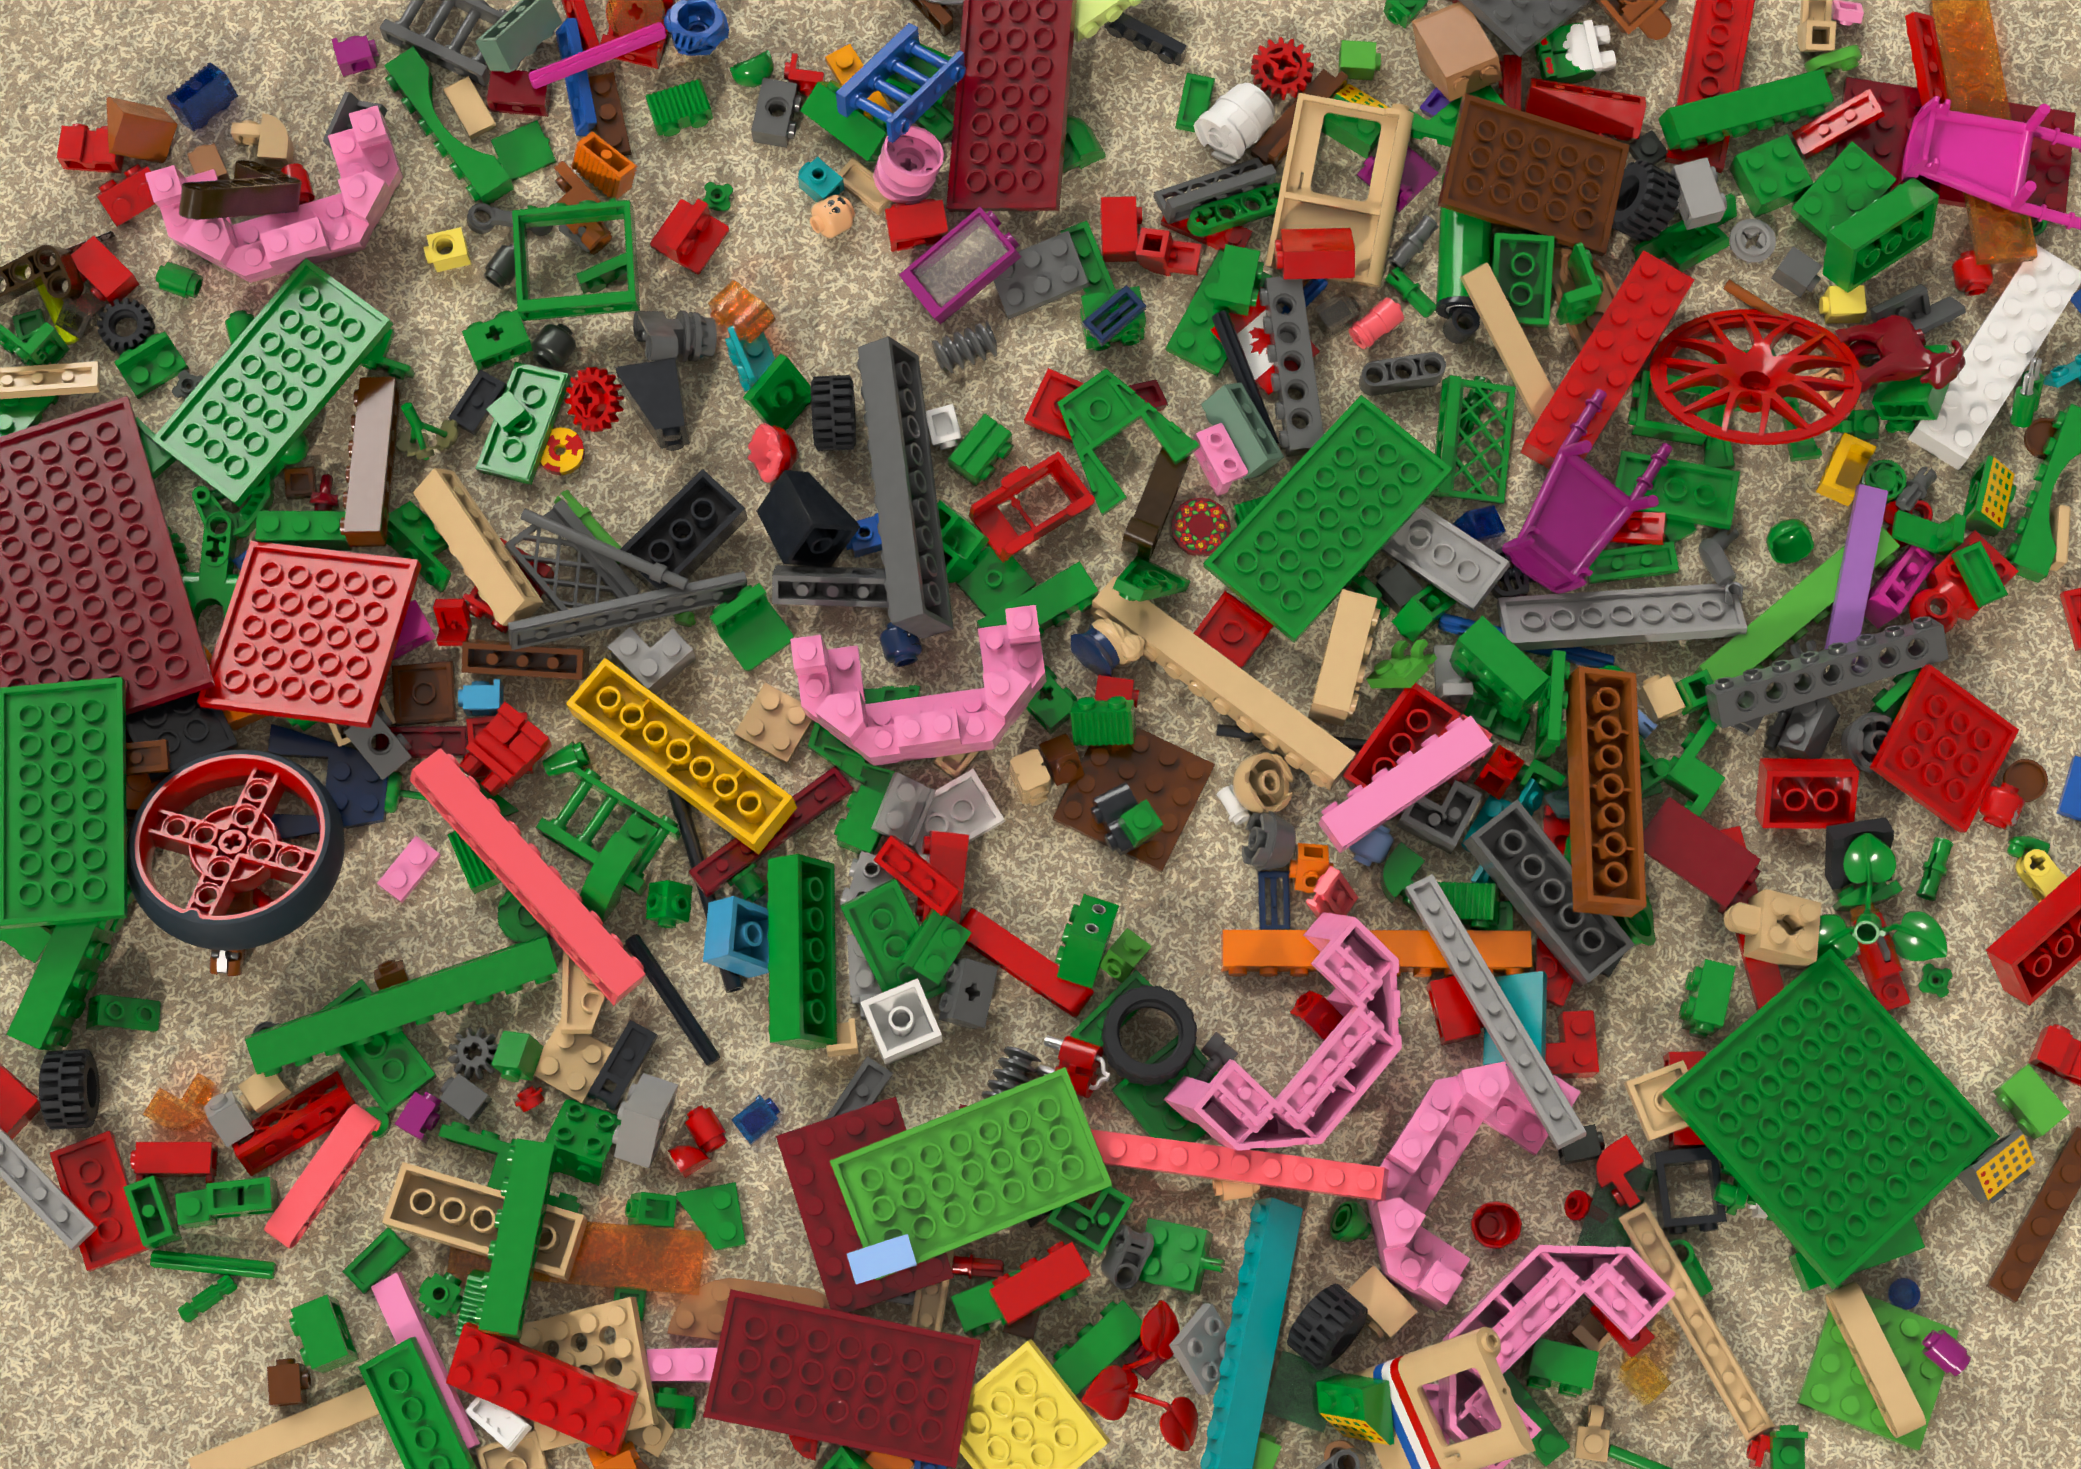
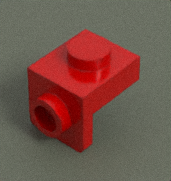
(805, 79)
(453, 621)
(1317, 1014)
(1756, 1450)

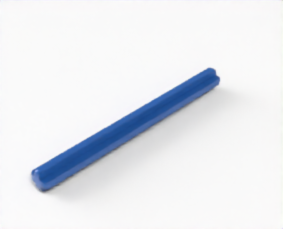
(1574, 655)

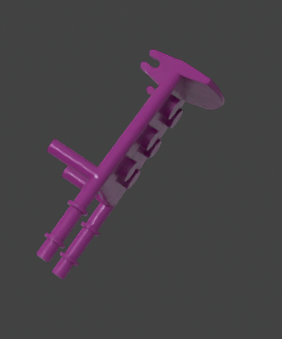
(1577, 512)

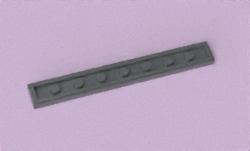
(625, 611)

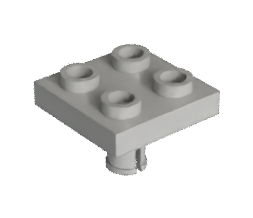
(1201, 1348)

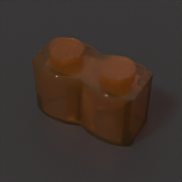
(742, 310)

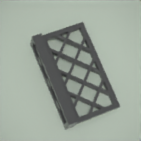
(605, 568)

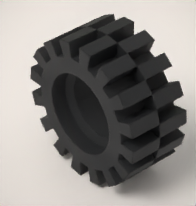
(123, 310)

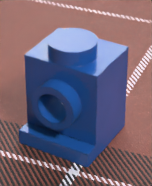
(866, 545)

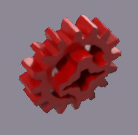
(1270, 61)
(594, 399)

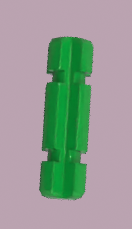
(207, 1298)

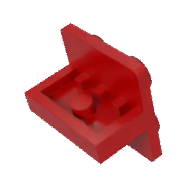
(690, 235)

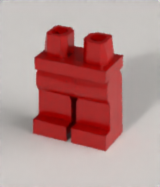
(505, 750)

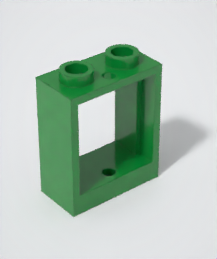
(1664, 430)

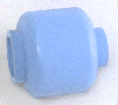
(1373, 846)

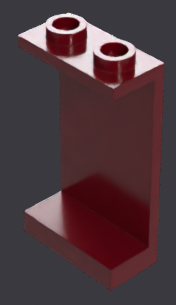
(1700, 854)

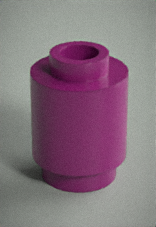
(1945, 1352)

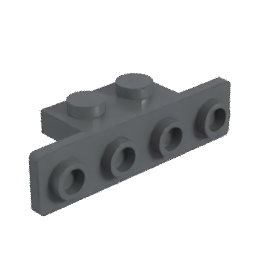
(1916, 306)

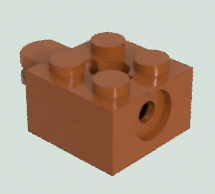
(1638, 13)

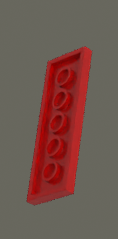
(542, 1388)

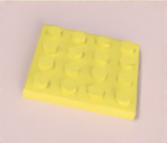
(1028, 1418)

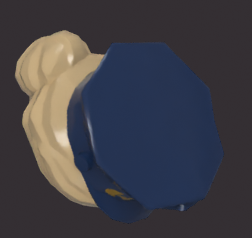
(1106, 647)

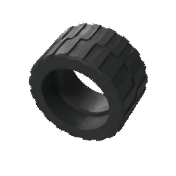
(1156, 998)

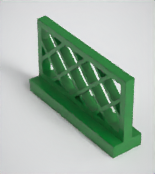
(1449, 431)

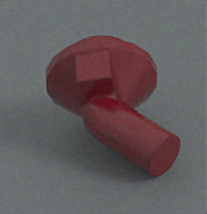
(324, 499)

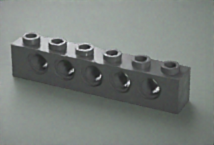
(1291, 293)

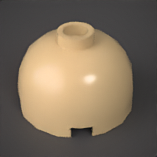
(1263, 783)

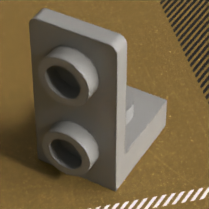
(1448, 684)

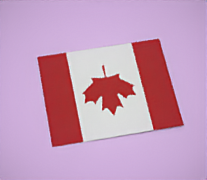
(1255, 342)

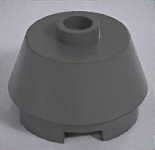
(1863, 739)
(1269, 841)

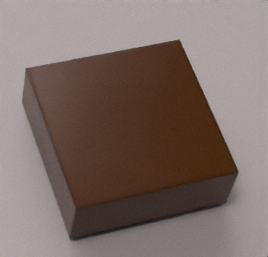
(300, 482)
(1023, 1327)

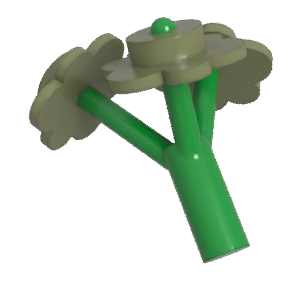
(416, 442)

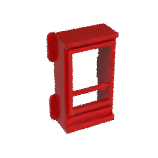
(995, 526)

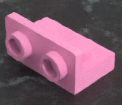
(1219, 458)

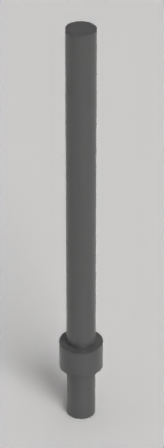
(657, 571)

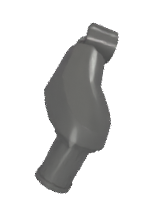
(1716, 562)

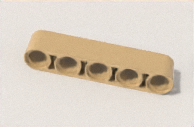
(1875, 1359)

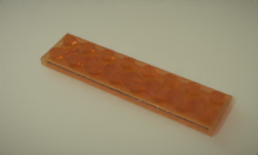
(621, 1258)

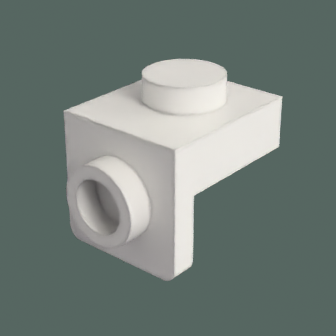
(943, 427)

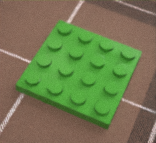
(1839, 1390)

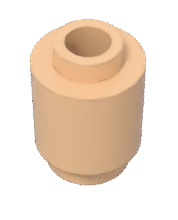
(1233, 1190)

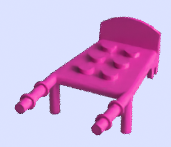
(1982, 156)

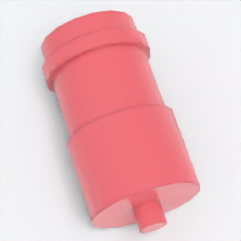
(1377, 322)

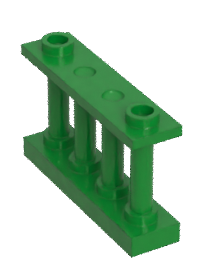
(581, 845)

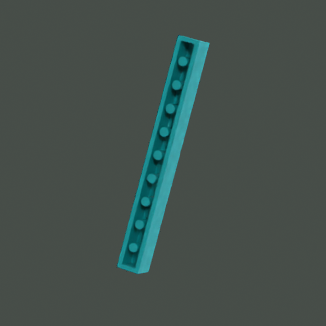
(1252, 1335)

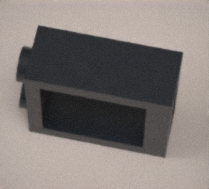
(1663, 1159)

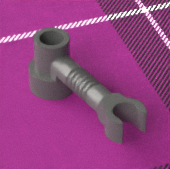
(1218, 1053)

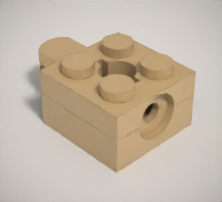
(1770, 938)

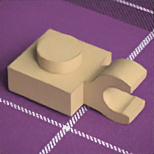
(1592, 1441)

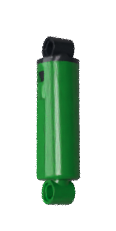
(1462, 247)

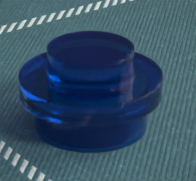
(1904, 1293)

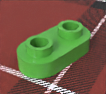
(1844, 58)

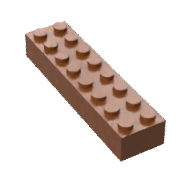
(1605, 792)

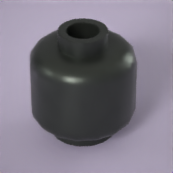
(553, 345)

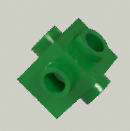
(669, 903)
(450, 1303)

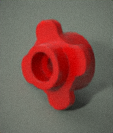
(529, 1098)

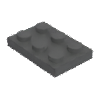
(1041, 276)

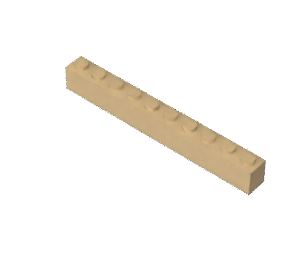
(1228, 688)

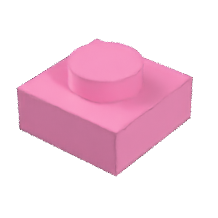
(1847, 12)

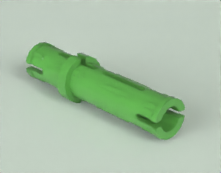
(584, 515)

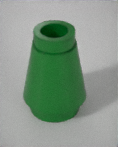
(567, 759)

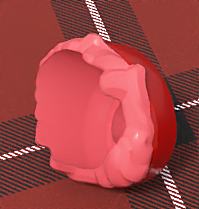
(772, 452)

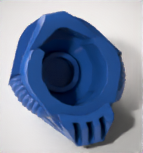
(696, 26)

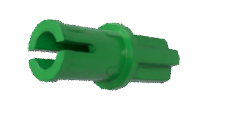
(1411, 292)

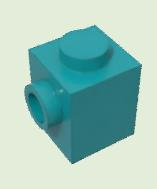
(819, 180)

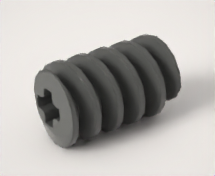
(965, 347)
(1013, 1071)

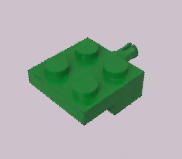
(1178, 1257)

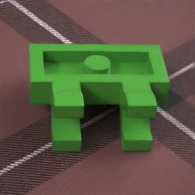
(1401, 670)

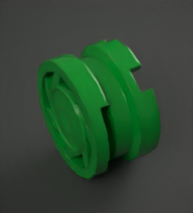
(1885, 476)

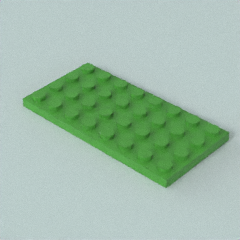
(974, 1169)

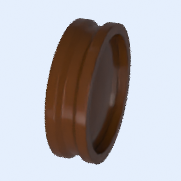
(2037, 435)
(2028, 777)

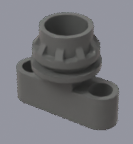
(681, 338)

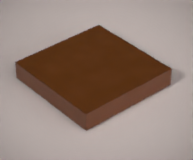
(424, 693)

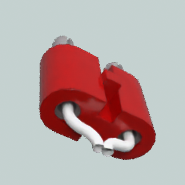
(1080, 1062)

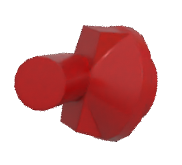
(1577, 1205)

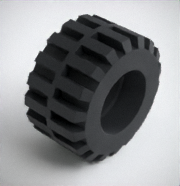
(1645, 201)
(833, 412)
(69, 1089)
(1327, 1326)

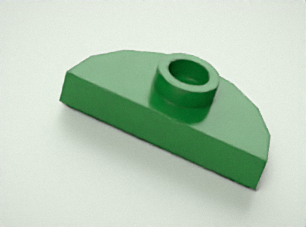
(1364, 586)

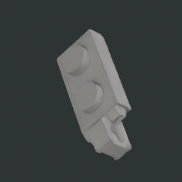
(861, 979)

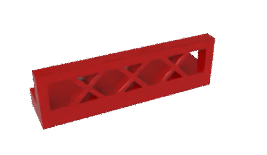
(295, 1125)

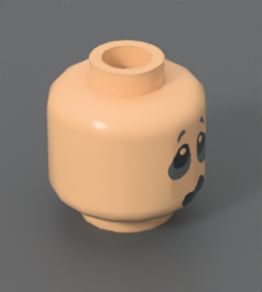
(832, 216)

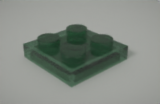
(1295, 1392)

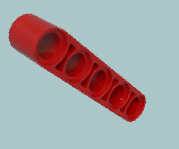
(1024, 963)

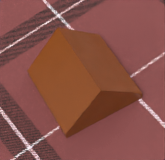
(139, 130)

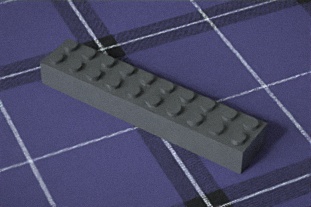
(904, 488)

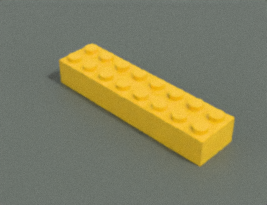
(681, 756)

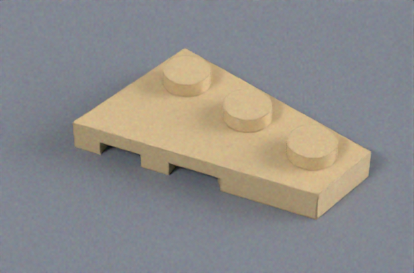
(580, 1000)

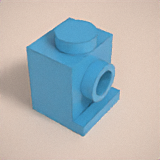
(481, 698)

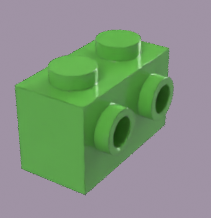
(2030, 1102)

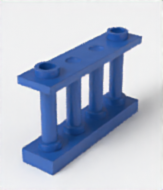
(889, 61)

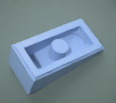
(881, 1259)

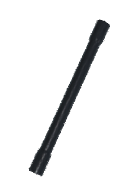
(683, 814)

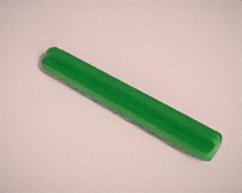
(213, 1264)

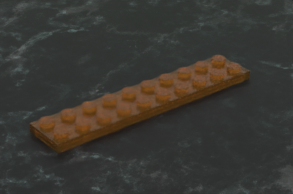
(1978, 87)

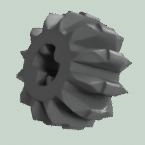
(467, 1044)

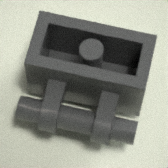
(1803, 729)

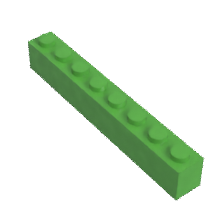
(1789, 617)

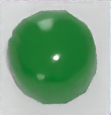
(752, 71)
(1789, 541)

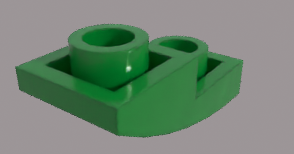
(1853, 898)

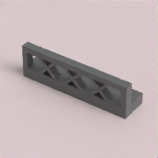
(1183, 203)

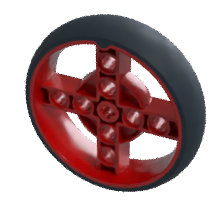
(235, 849)

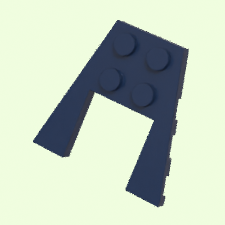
(349, 780)

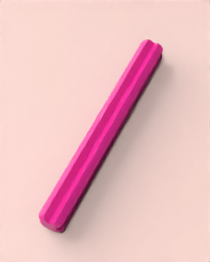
(597, 55)

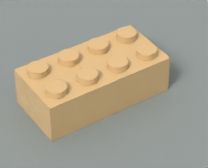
(1341, 663)

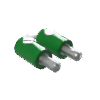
(2027, 396)

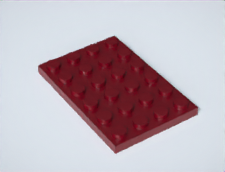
(826, 1214)

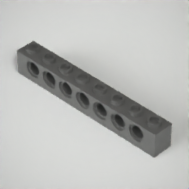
(1927, 649)

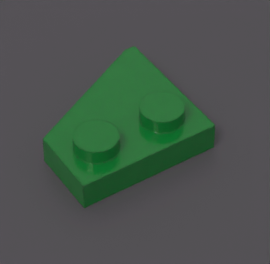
(716, 1213)

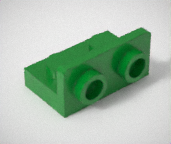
(150, 364)

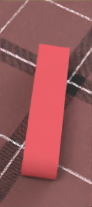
(322, 1176)

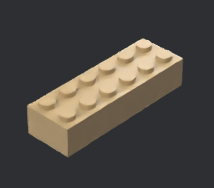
(465, 1215)

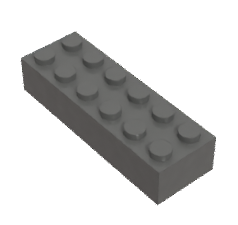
(1540, 888)

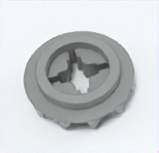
(1750, 228)

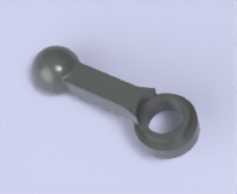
(497, 217)

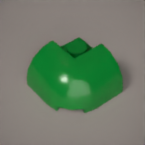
(1080, 145)
(960, 542)

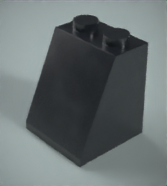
(657, 399)
(805, 521)

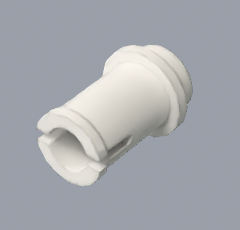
(1237, 812)

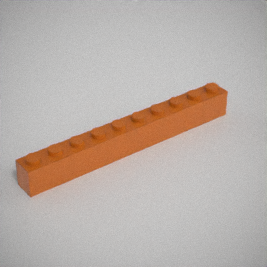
(1417, 953)

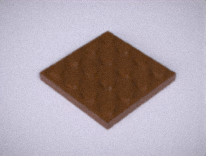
(1154, 771)

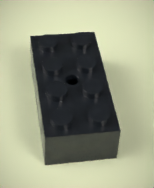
(698, 510)

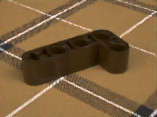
(41, 273)
(1154, 507)

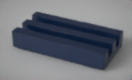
(1096, 333)
(1273, 895)

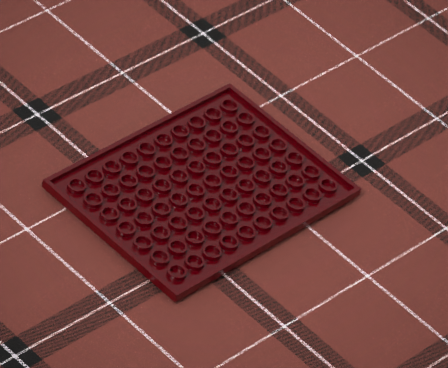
(92, 563)

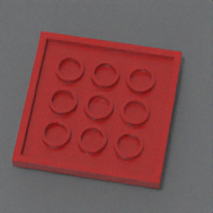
(1944, 748)

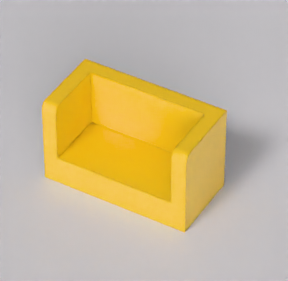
(1845, 469)

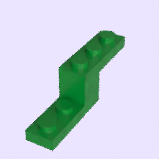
(1690, 774)
(490, 1143)

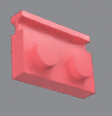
(1332, 894)

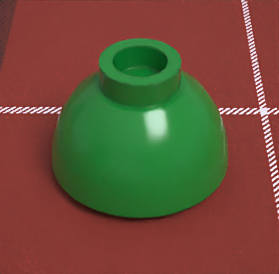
(1349, 1223)

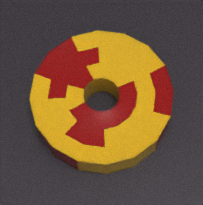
(570, 460)

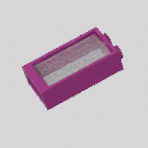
(961, 264)

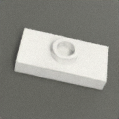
(499, 1422)

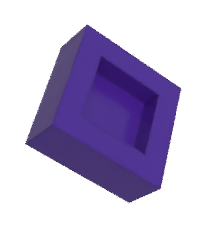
(1434, 103)

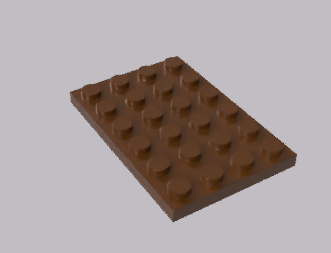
(1533, 174)

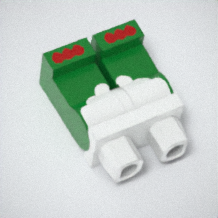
(1573, 53)

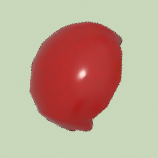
(1496, 1224)

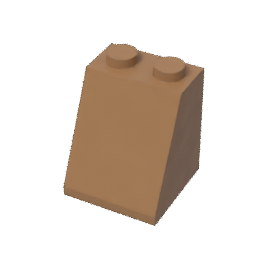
(1455, 51)

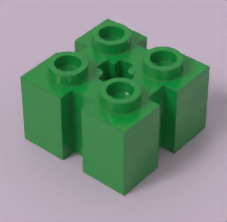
(1128, 336)

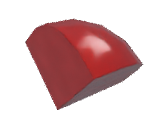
(688, 1159)

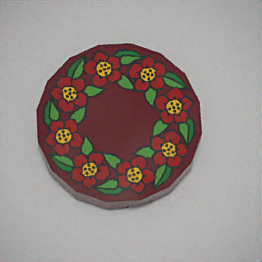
(1200, 526)

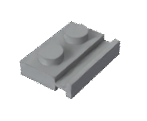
(903, 809)

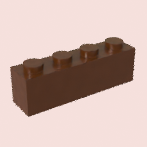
(532, 661)

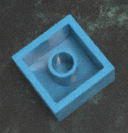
(737, 937)

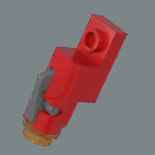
(1881, 966)

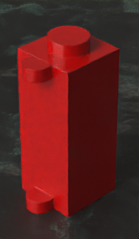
(175, 1160)

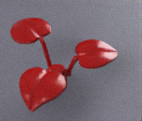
(1115, 1384)

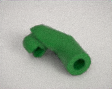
(2019, 844)

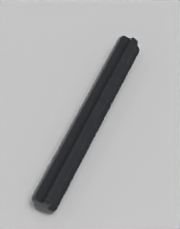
(1240, 364)
(673, 1000)

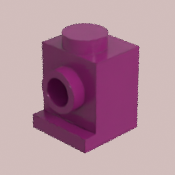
(355, 54)
(420, 1115)

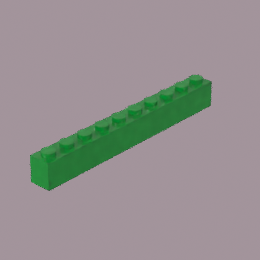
(401, 1004)

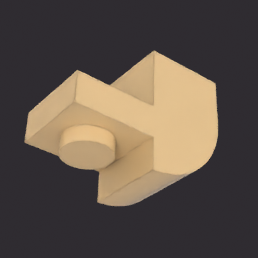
(1816, 29)
(270, 136)

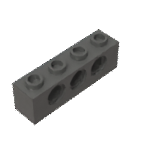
(829, 586)

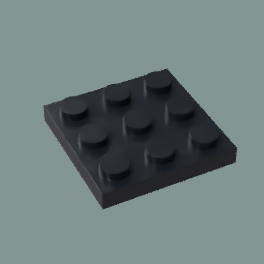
(186, 726)

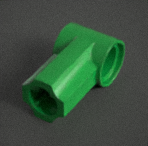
(1693, 1268)

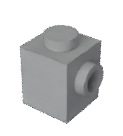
(228, 1118)

